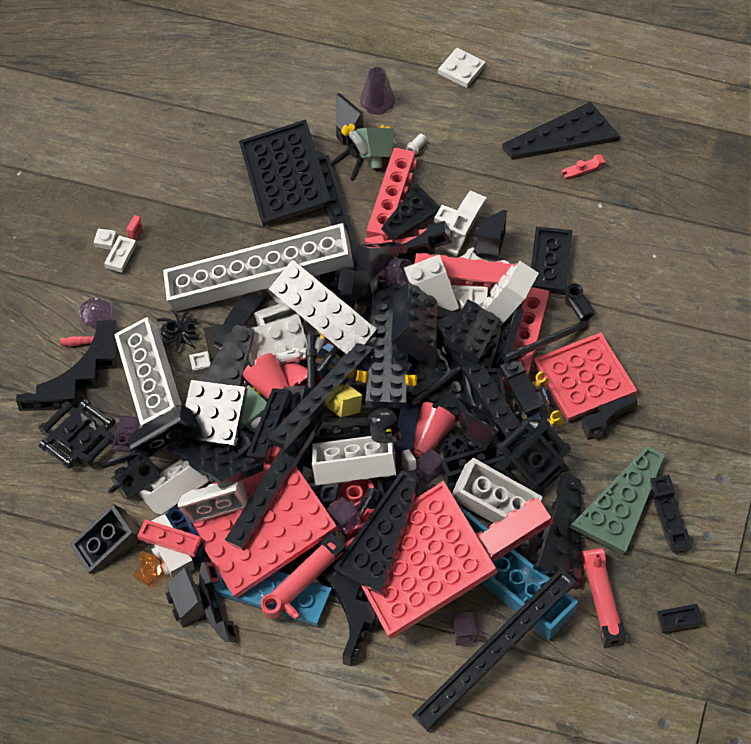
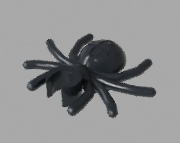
(177, 330)

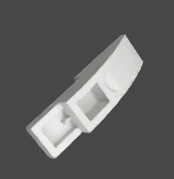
(464, 221)

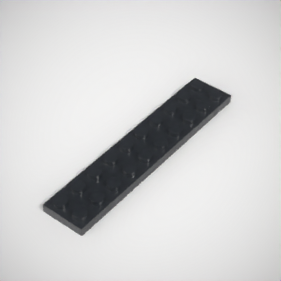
(389, 364)

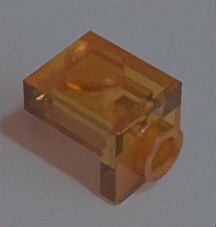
(148, 568)

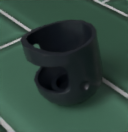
(381, 420)

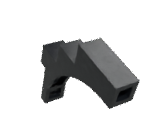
(349, 593)

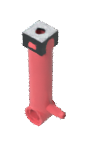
(329, 551)
(611, 629)

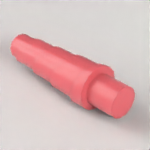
(76, 341)

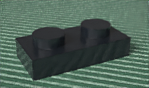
(679, 618)

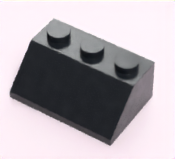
(163, 431)

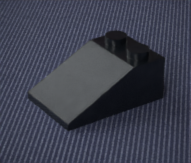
(106, 539)

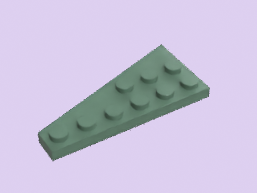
(618, 508)

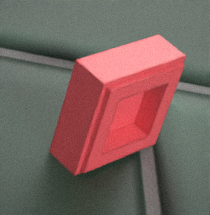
(134, 227)

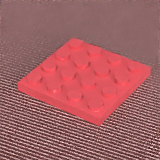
(584, 376)

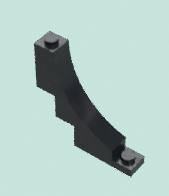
(368, 262)
(83, 375)

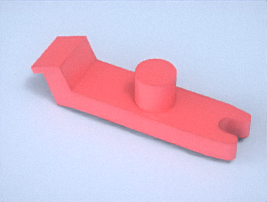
(583, 167)

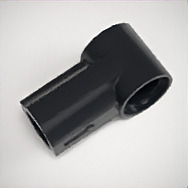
(578, 303)

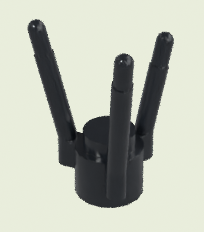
(353, 150)
(127, 458)
(370, 500)

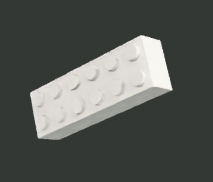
(147, 370)

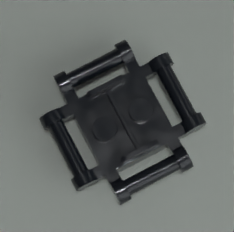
(78, 435)
(533, 456)

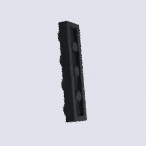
(270, 420)

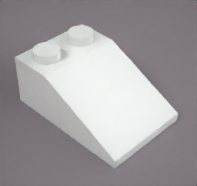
(433, 280)

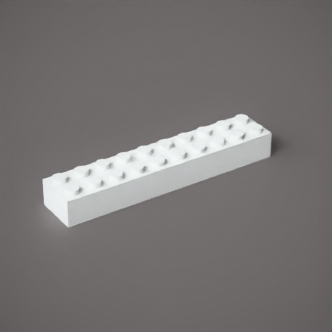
(255, 267)

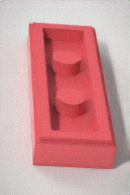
(169, 538)

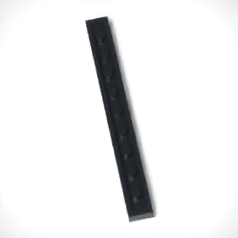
(338, 215)
(494, 649)

